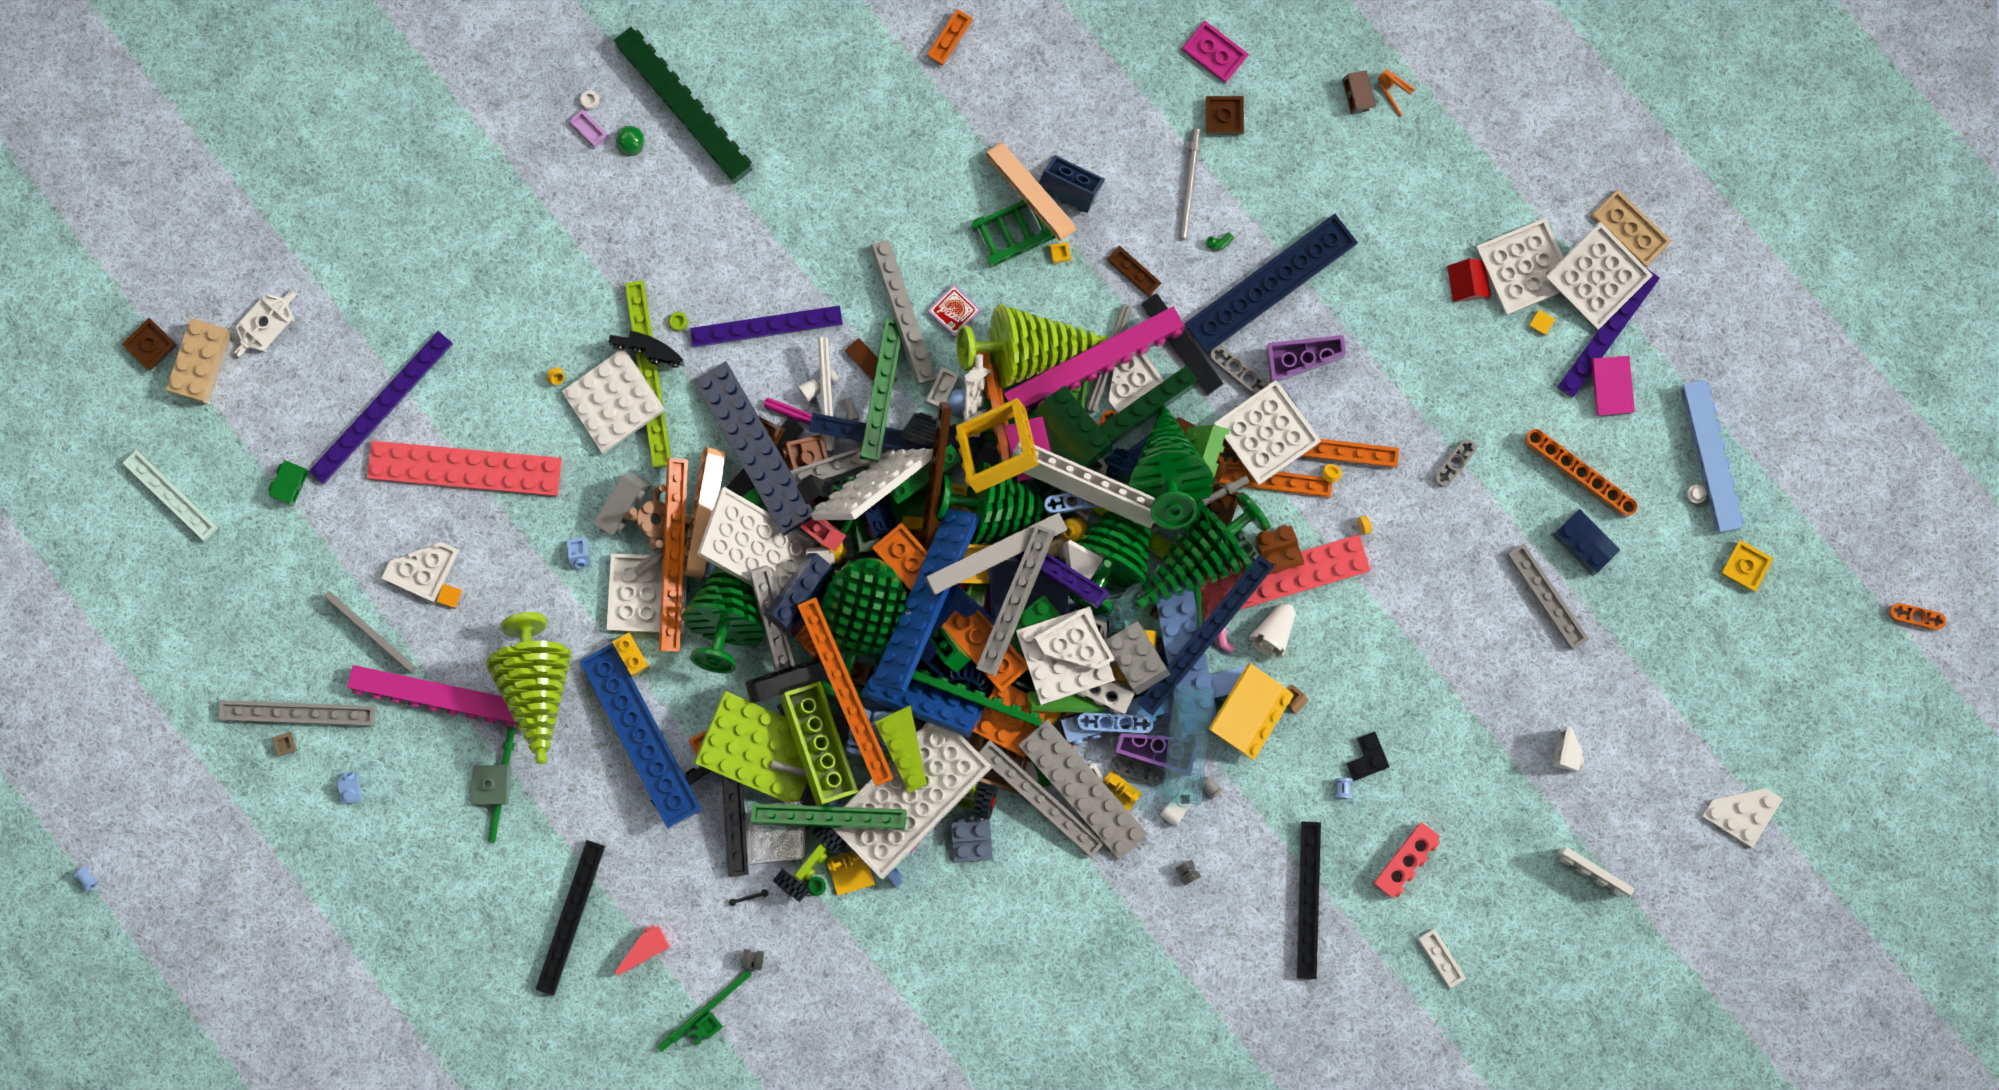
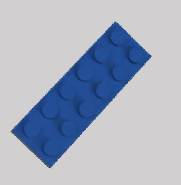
(929, 705)

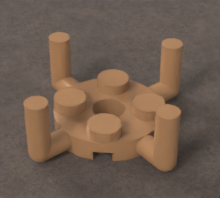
(643, 521)

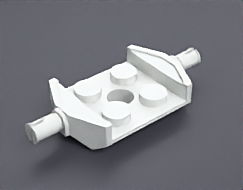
(278, 316)
(974, 385)

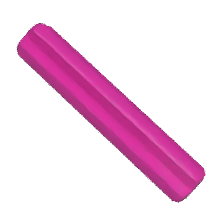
(787, 410)

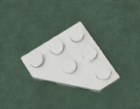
(1132, 381)
(422, 570)
(1076, 642)
(1743, 814)

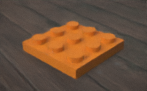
(1005, 729)

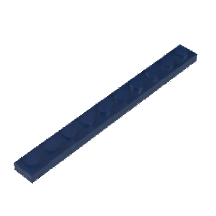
(892, 437)
(1206, 634)

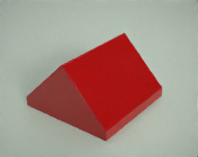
(1468, 280)

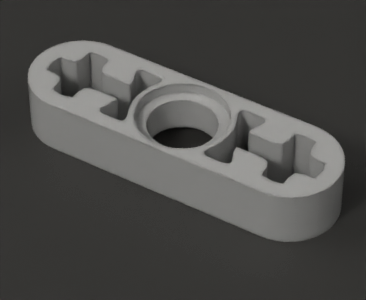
(1468, 455)

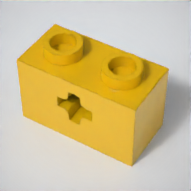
(631, 654)

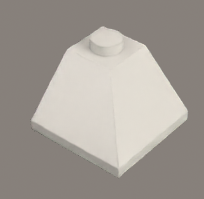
(1080, 558)
(1568, 751)

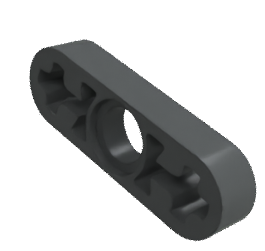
(1141, 778)

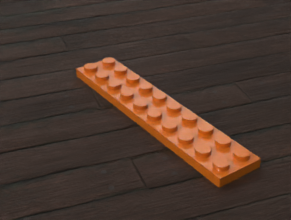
(906, 558)

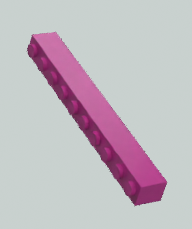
(1099, 359)
(429, 693)

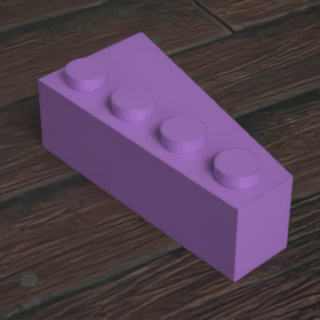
(1299, 356)
(1143, 748)

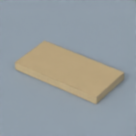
(1631, 228)

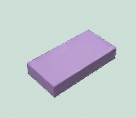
(588, 128)

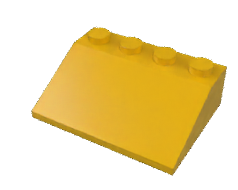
(1251, 712)

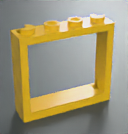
(1008, 468)

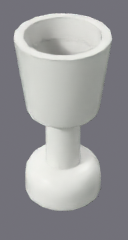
(812, 387)

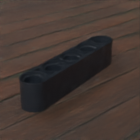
(785, 680)

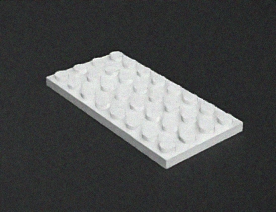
(951, 772)

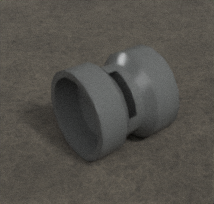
(1190, 876)
(752, 959)

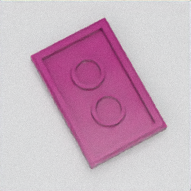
(1215, 52)
(1612, 385)
(1039, 437)

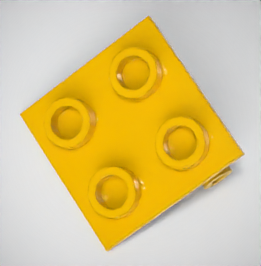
(1122, 790)
(849, 872)

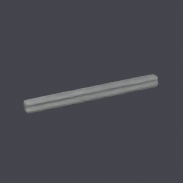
(1101, 380)

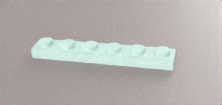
(170, 495)

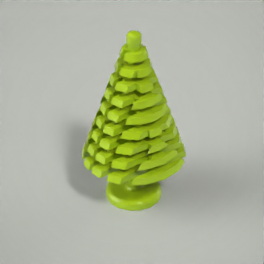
(1023, 344)
(531, 679)

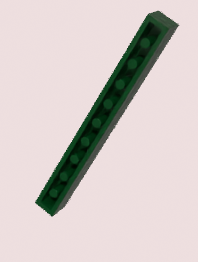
(682, 104)
(1143, 409)

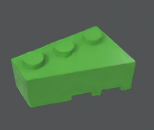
(1208, 442)

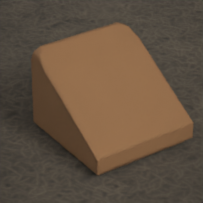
(1298, 700)

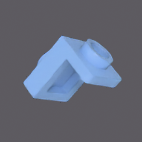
(349, 788)

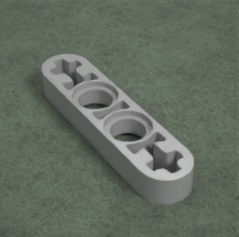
(1243, 370)

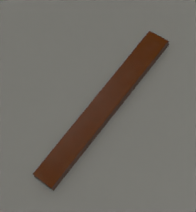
(935, 475)

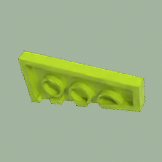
(902, 743)

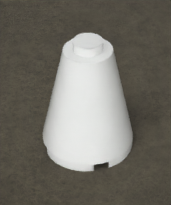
(1274, 631)

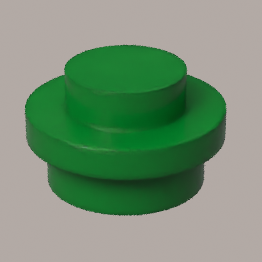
(816, 886)

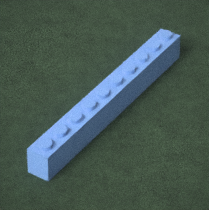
(1221, 682)

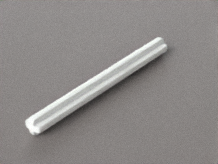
(825, 383)

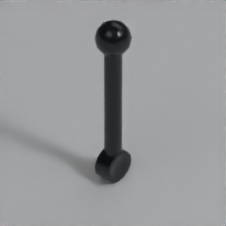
(732, 902)

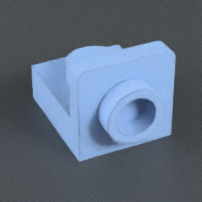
(578, 553)

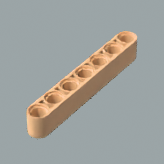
(1030, 191)
(704, 499)

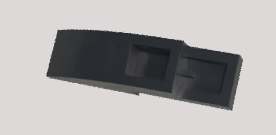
(654, 349)

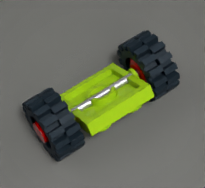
(982, 803)
(790, 884)

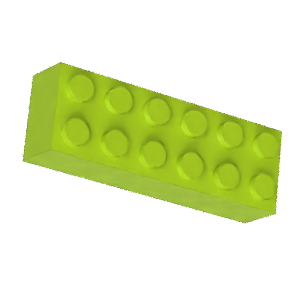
(818, 744)

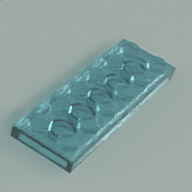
(1187, 744)

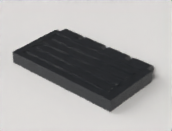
(922, 431)

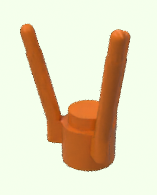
(1388, 80)

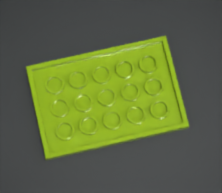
(744, 743)

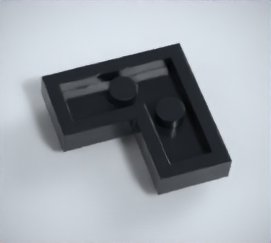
(1373, 760)

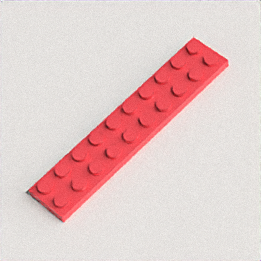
(464, 468)
(1321, 567)

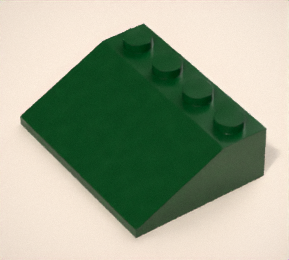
(1071, 429)

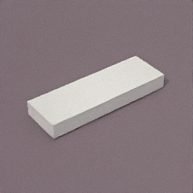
(1441, 958)

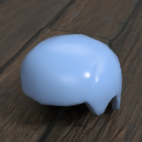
(957, 402)

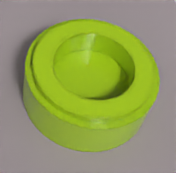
(678, 321)

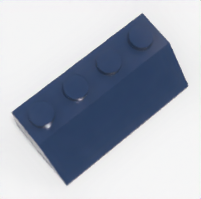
(805, 584)

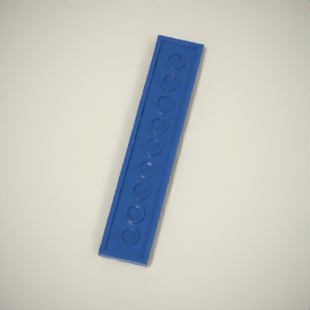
(922, 606)
(640, 736)

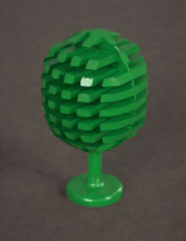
(862, 610)

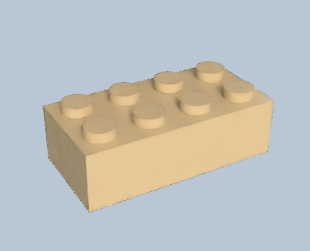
(198, 361)

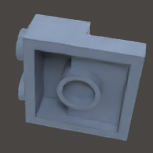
(971, 840)

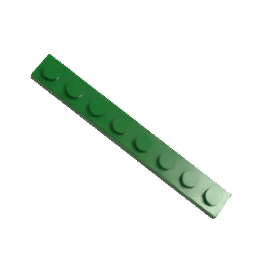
(881, 392)
(977, 697)
(829, 817)

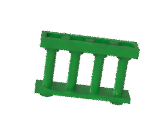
(1013, 248)
(921, 477)

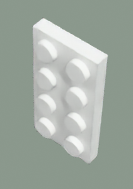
(1601, 877)

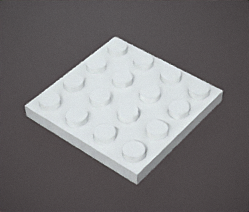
(1519, 265)
(1598, 275)
(613, 400)
(1268, 432)
(636, 600)
(1055, 677)

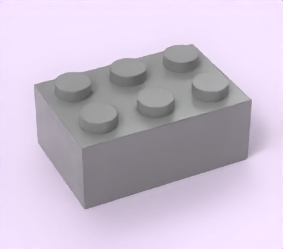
(1137, 657)

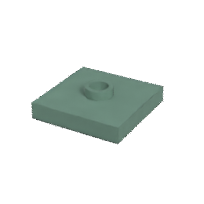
(490, 784)

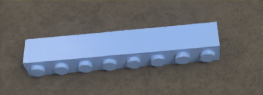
(1711, 456)

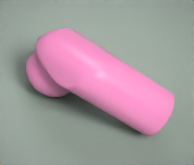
(1222, 642)

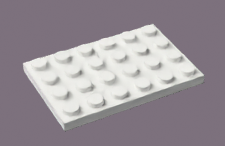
(872, 484)
(747, 537)

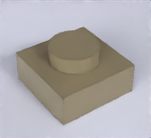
(284, 744)

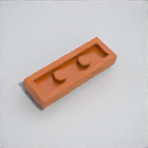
(950, 37)

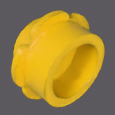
(558, 378)

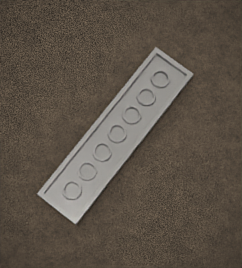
(1082, 789)

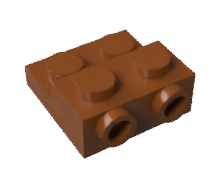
(804, 451)
(1280, 548)

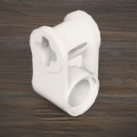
(1174, 812)

